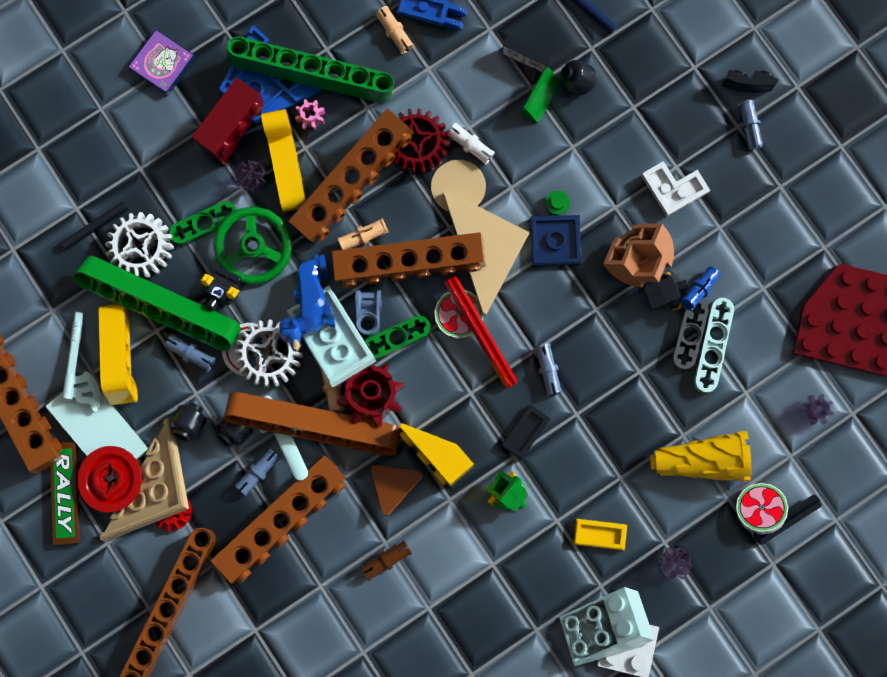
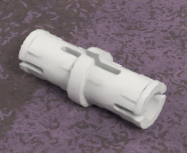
(471, 143)

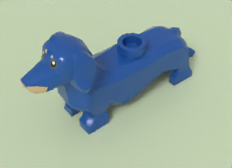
(313, 304)

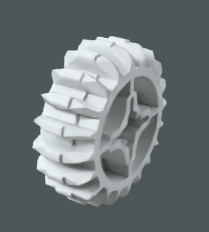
(148, 240)
(265, 364)

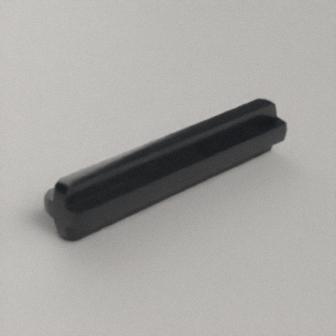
(793, 516)

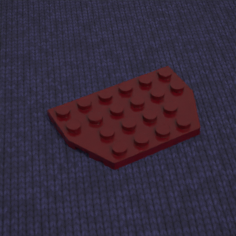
(846, 321)

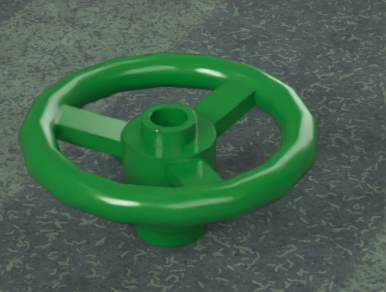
(251, 235)

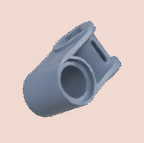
(368, 308)

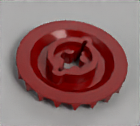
(97, 490)

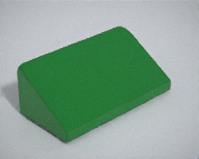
(541, 95)

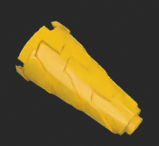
(711, 458)

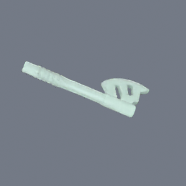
(71, 379)

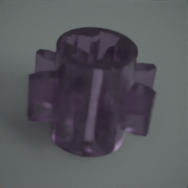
(250, 175)
(821, 415)
(676, 563)

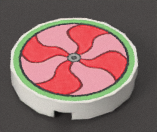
(451, 320)
(762, 508)

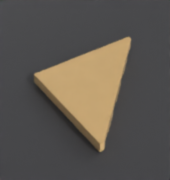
(500, 240)
(161, 491)

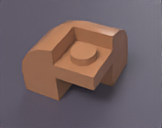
(640, 254)

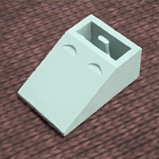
(606, 626)

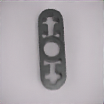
(691, 354)

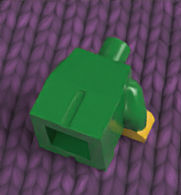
(507, 492)

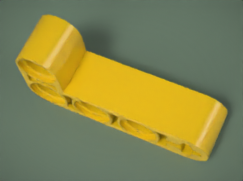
(284, 159)
(115, 355)

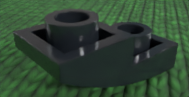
(759, 82)

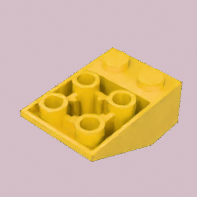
(443, 455)

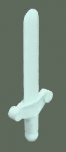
(291, 454)

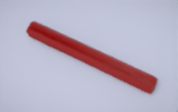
(480, 332)

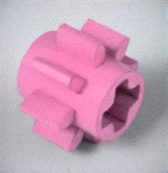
(308, 108)

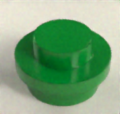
(557, 202)

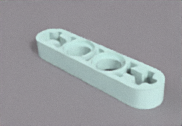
(716, 346)

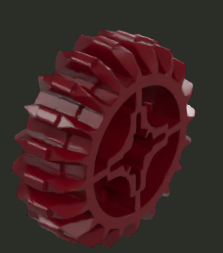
(425, 139)

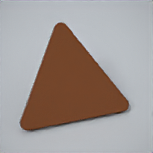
(393, 485)

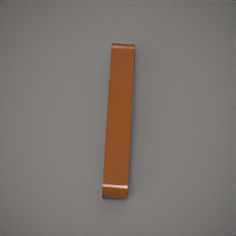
(311, 424)
(177, 600)

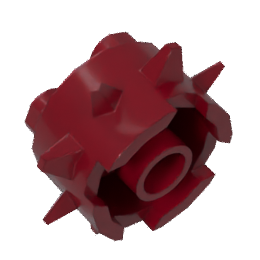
(376, 406)

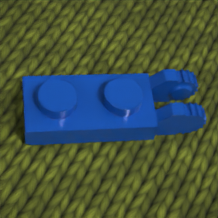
(433, 12)

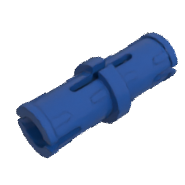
(706, 281)

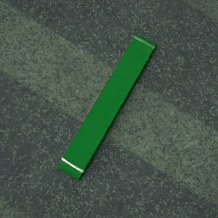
(301, 61)
(157, 303)

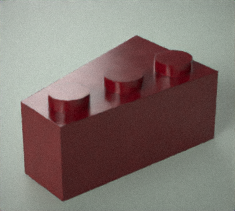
(228, 121)

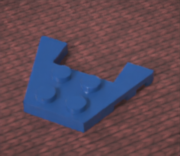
(273, 92)

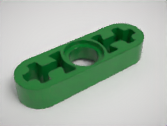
(189, 236)
(399, 327)

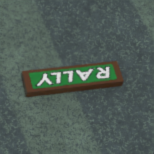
(65, 497)

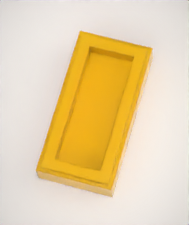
(600, 534)

